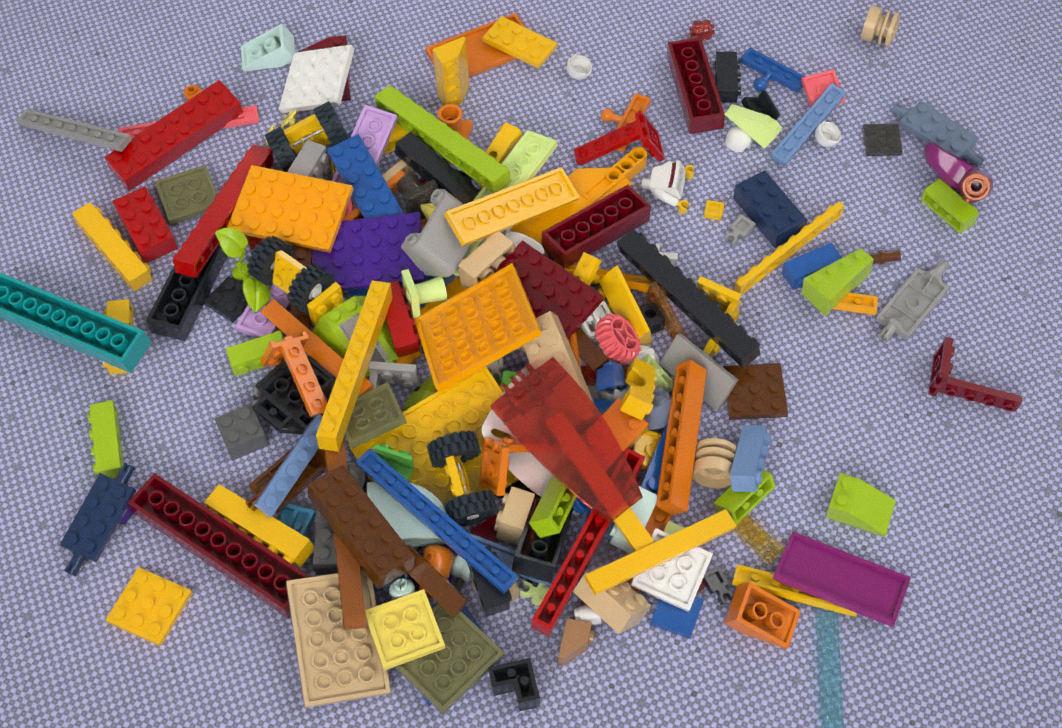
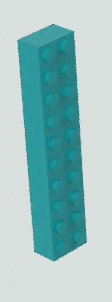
(72, 324)

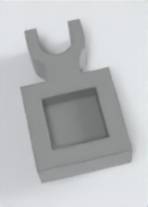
(740, 228)

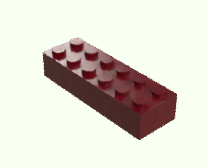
(695, 85)
(595, 226)

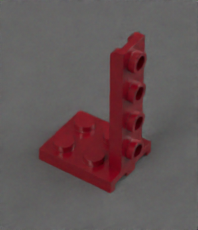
(969, 391)

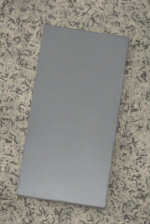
(718, 380)

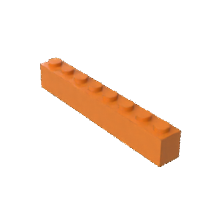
(681, 438)

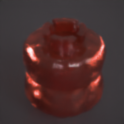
(702, 29)

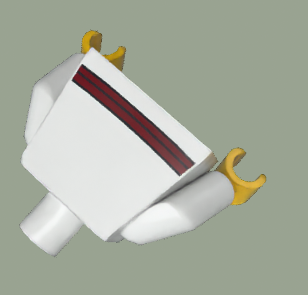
(668, 183)

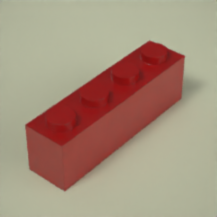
(400, 324)

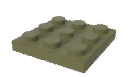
(186, 194)
(374, 415)

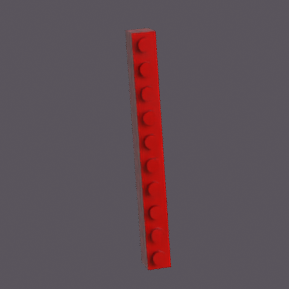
(202, 239)
(576, 563)

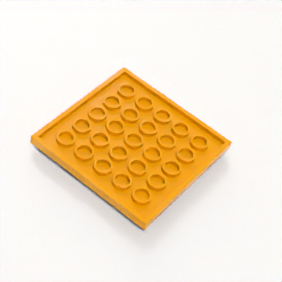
(477, 327)

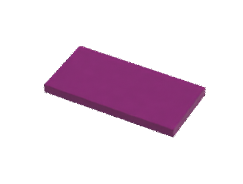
(842, 579)

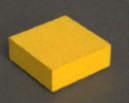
(714, 210)

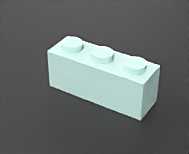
(642, 510)

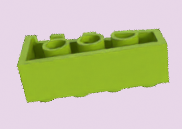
(837, 280)

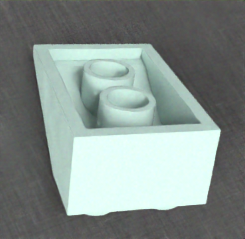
(268, 50)

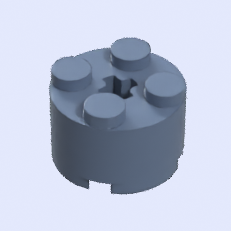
(661, 408)

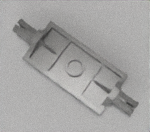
(913, 302)

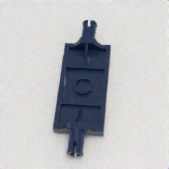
(98, 518)

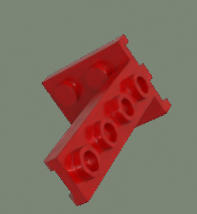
(638, 129)

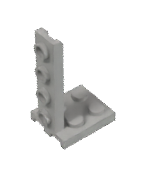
(393, 373)

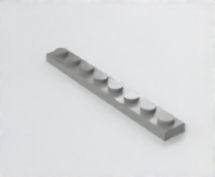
(74, 130)

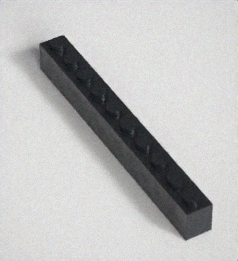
(689, 299)

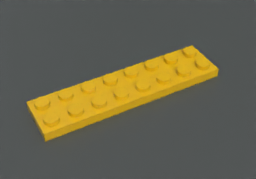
(511, 206)

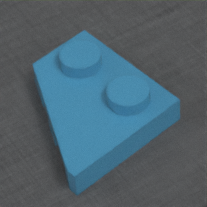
(298, 518)

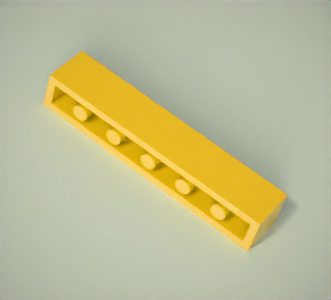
(112, 247)
(267, 531)

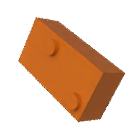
(624, 426)

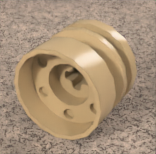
(880, 26)
(714, 463)

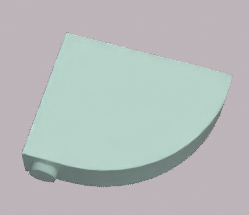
(401, 520)

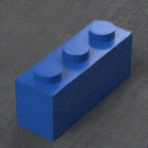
(809, 263)

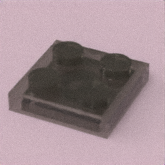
(882, 140)

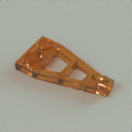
(658, 295)

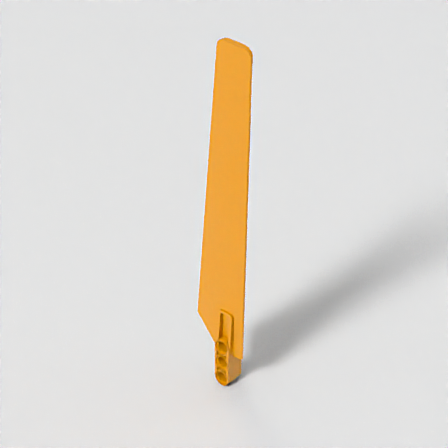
(591, 186)

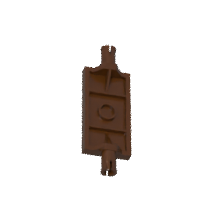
(311, 472)

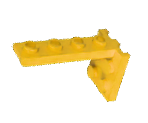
(727, 300)

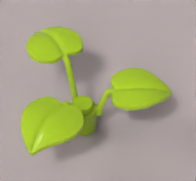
(233, 244)

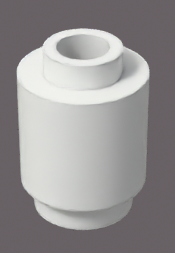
(586, 614)

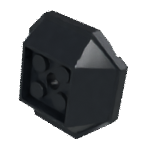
(275, 396)

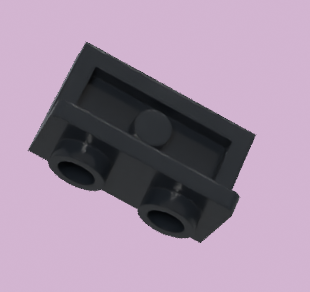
(761, 104)

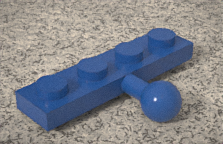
(771, 70)

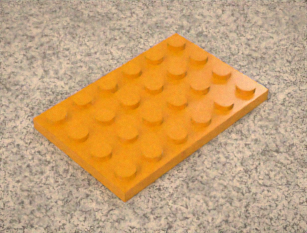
(291, 207)

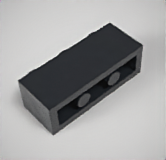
(727, 76)
(491, 598)

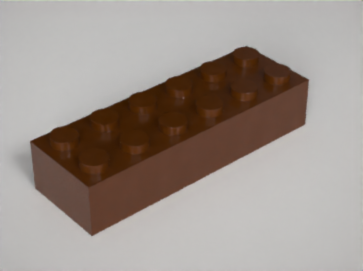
(360, 526)

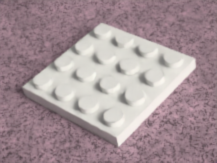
(316, 78)

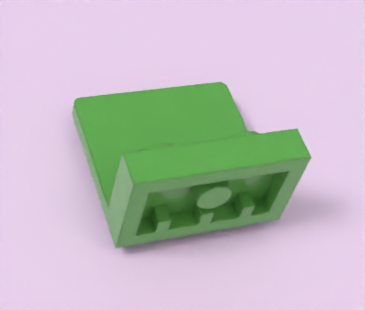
(399, 461)

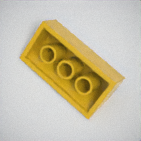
(451, 71)
(622, 302)

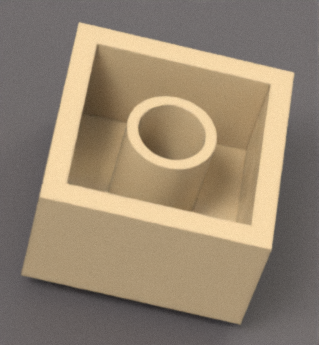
(513, 515)

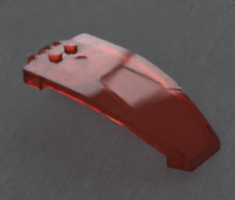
(568, 438)

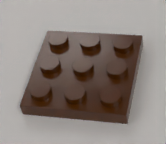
(757, 392)

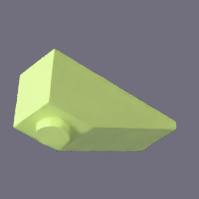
(755, 124)

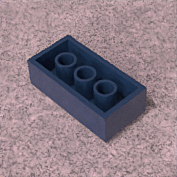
(769, 208)

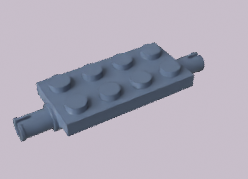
(935, 127)

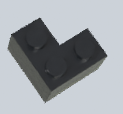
(516, 677)

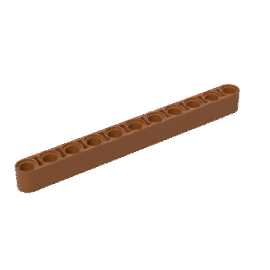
(347, 567)

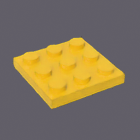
(149, 606)

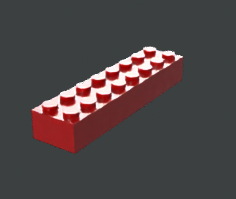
(174, 135)

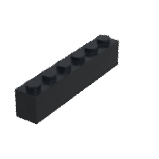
(432, 166)

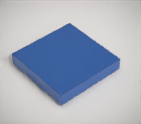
(676, 619)

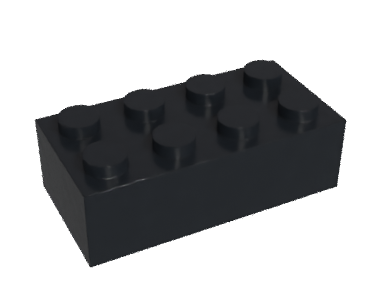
(536, 555)

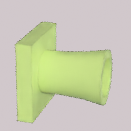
(424, 292)

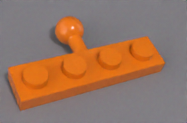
(637, 104)

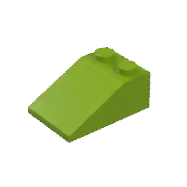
(860, 505)

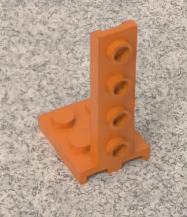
(293, 353)
(496, 462)

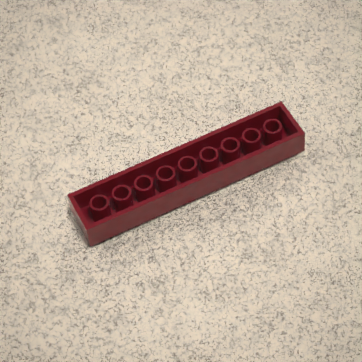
(216, 542)

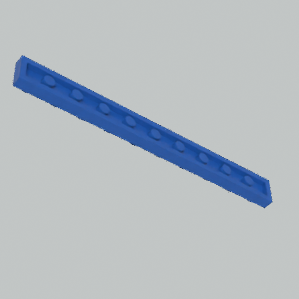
(437, 521)

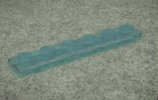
(829, 670)

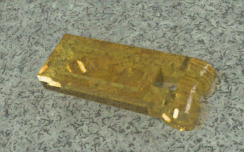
(758, 539)

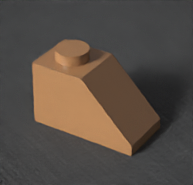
(575, 640)

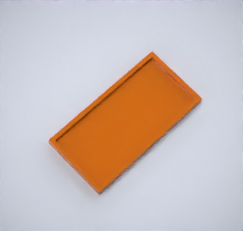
(479, 54)

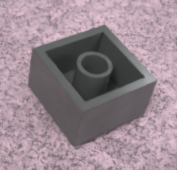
(241, 432)

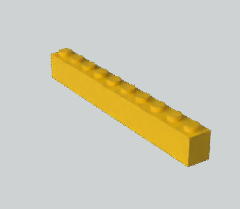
(354, 367)

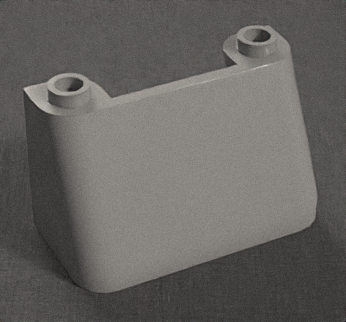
(436, 248)

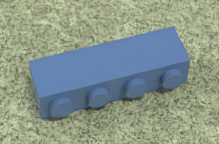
(750, 458)

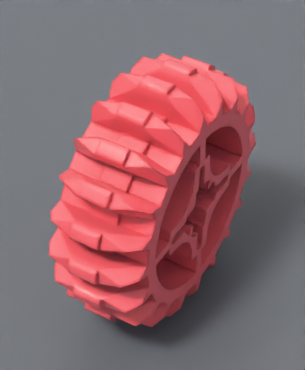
(617, 338)

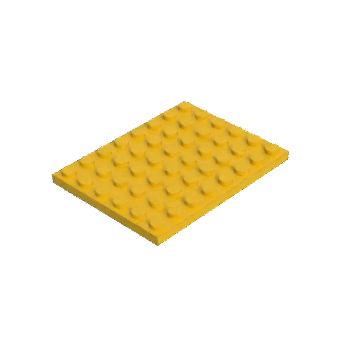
(454, 409)

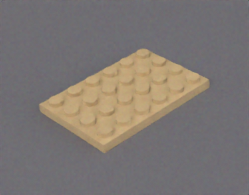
(333, 661)

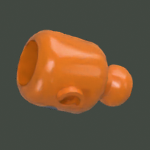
(440, 558)

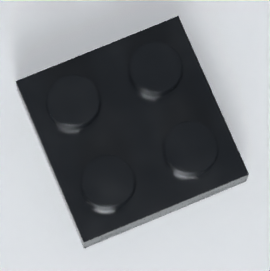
(228, 299)

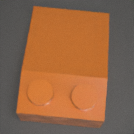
(762, 615)

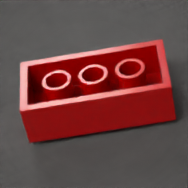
(145, 225)

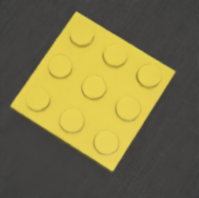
(404, 629)

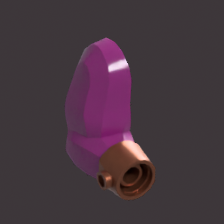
(958, 174)

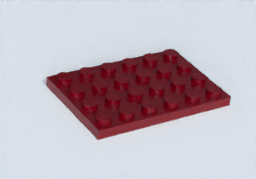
(553, 288)

